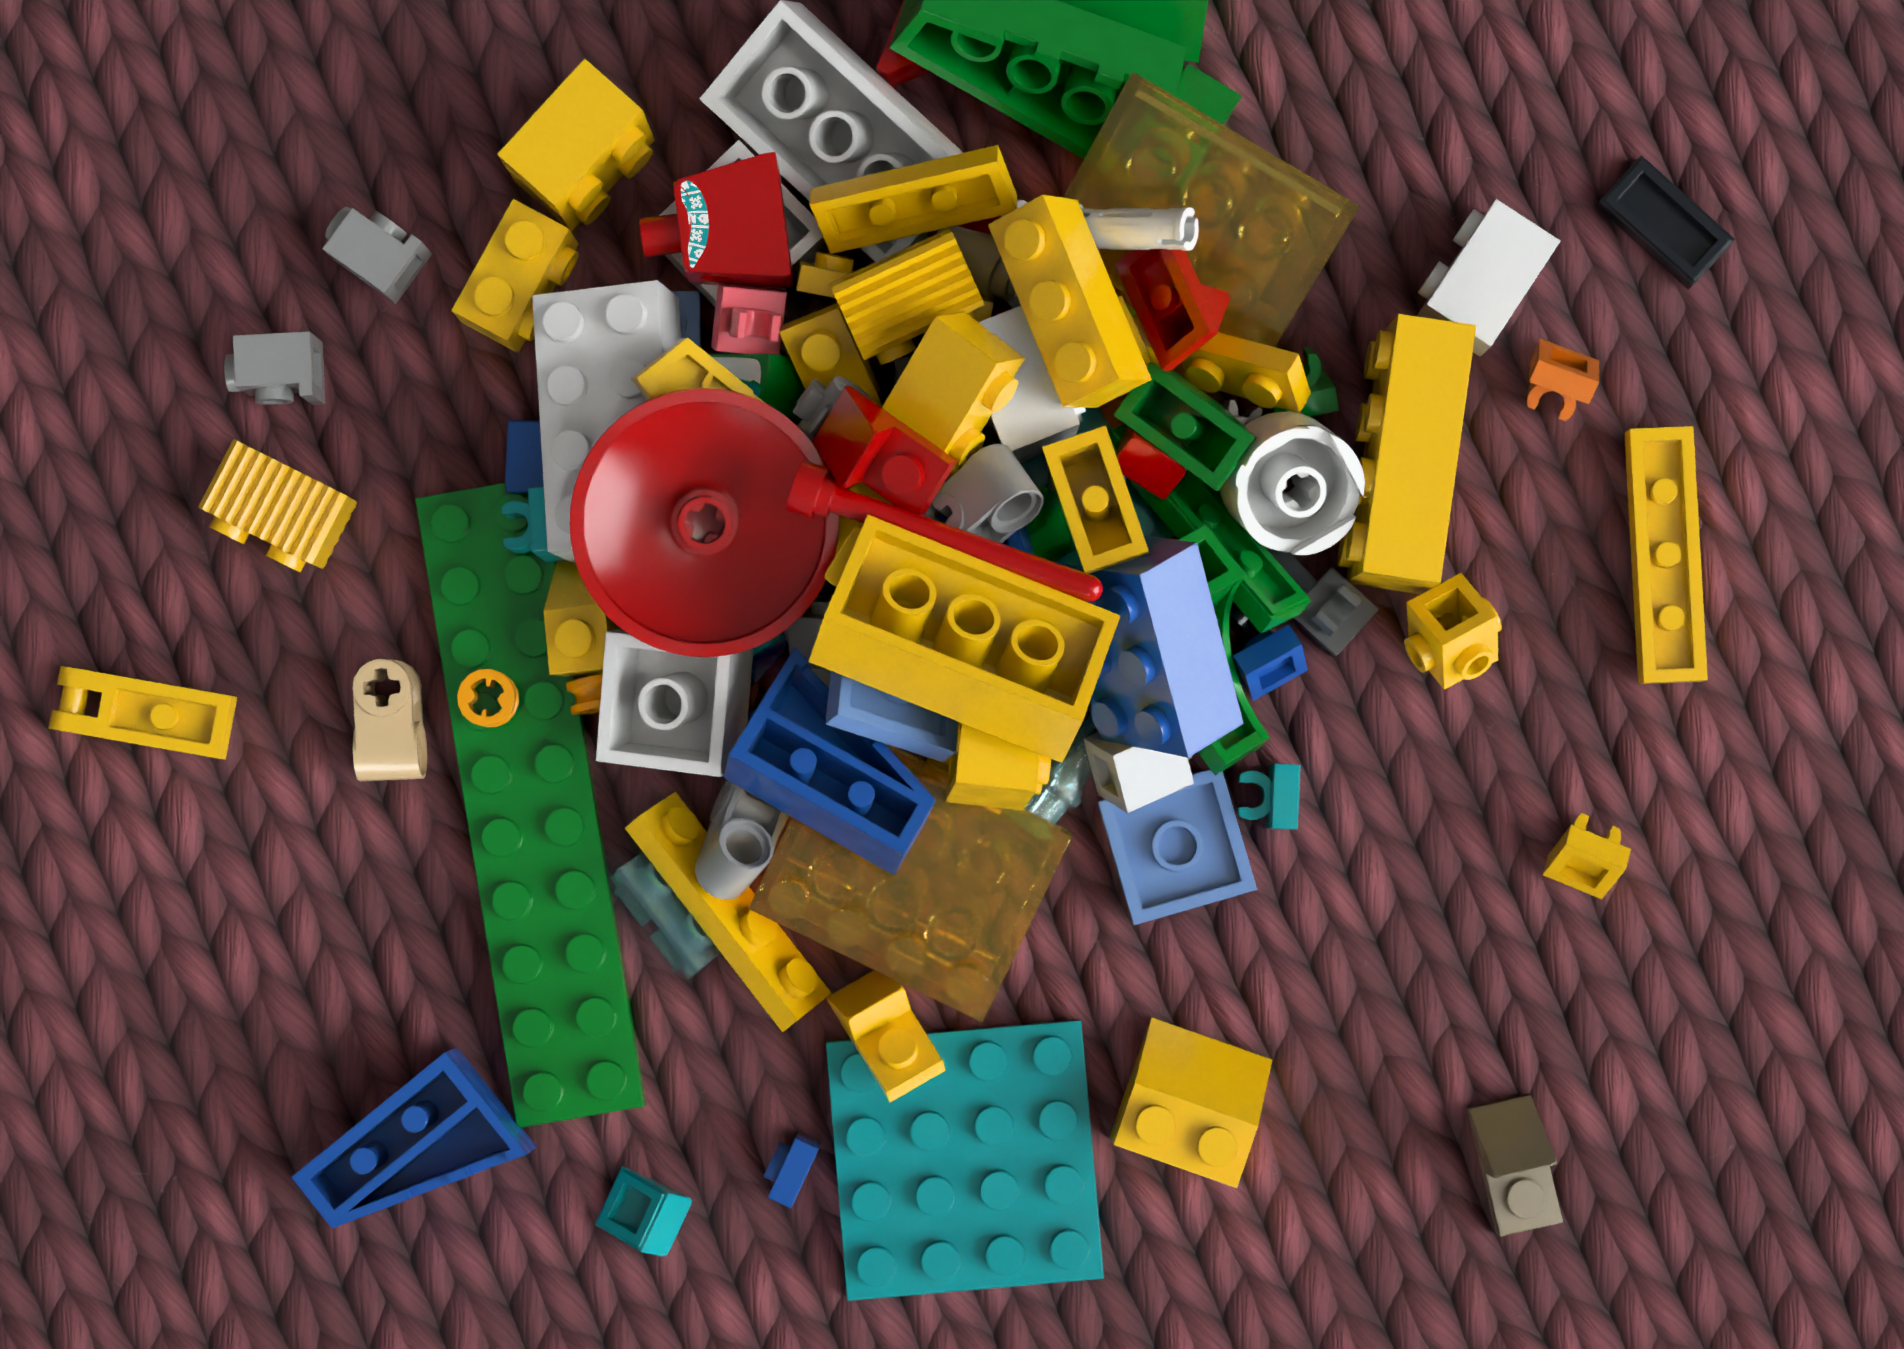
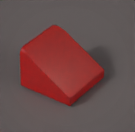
(1148, 464)

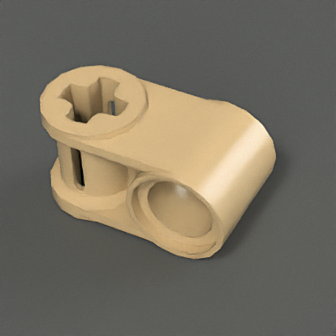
(390, 737)

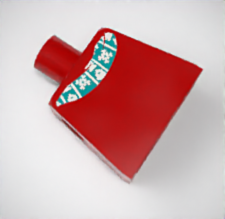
(727, 226)

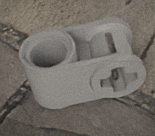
(989, 495)
(737, 842)

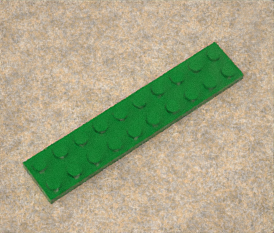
(530, 821)

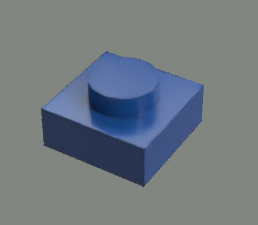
(1270, 661)
(790, 1167)

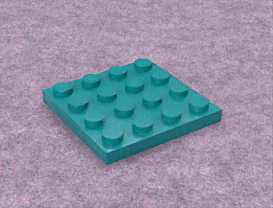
(973, 1171)

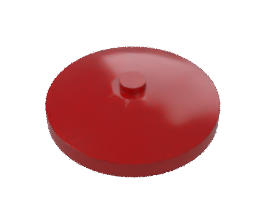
(690, 525)

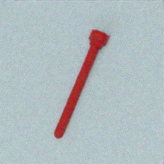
(820, 494)

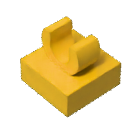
(1587, 860)

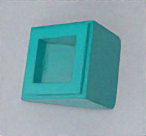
(643, 1212)

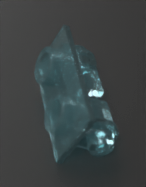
(651, 898)

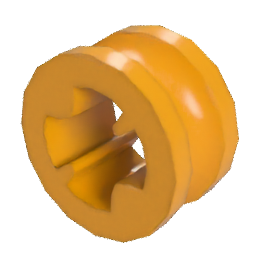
(587, 694)
(468, 696)

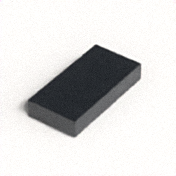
(1665, 222)

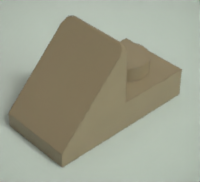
(1515, 1164)

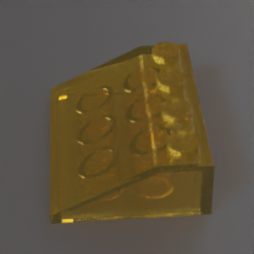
(1257, 216)
(947, 913)

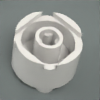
(1325, 482)

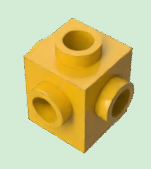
(1452, 632)

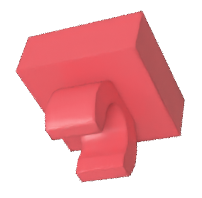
(748, 319)

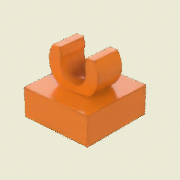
(1563, 372)

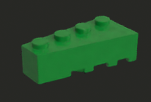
(1036, 60)

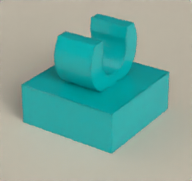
(535, 537)
(1279, 796)

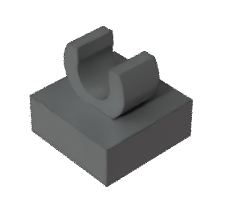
(1334, 612)

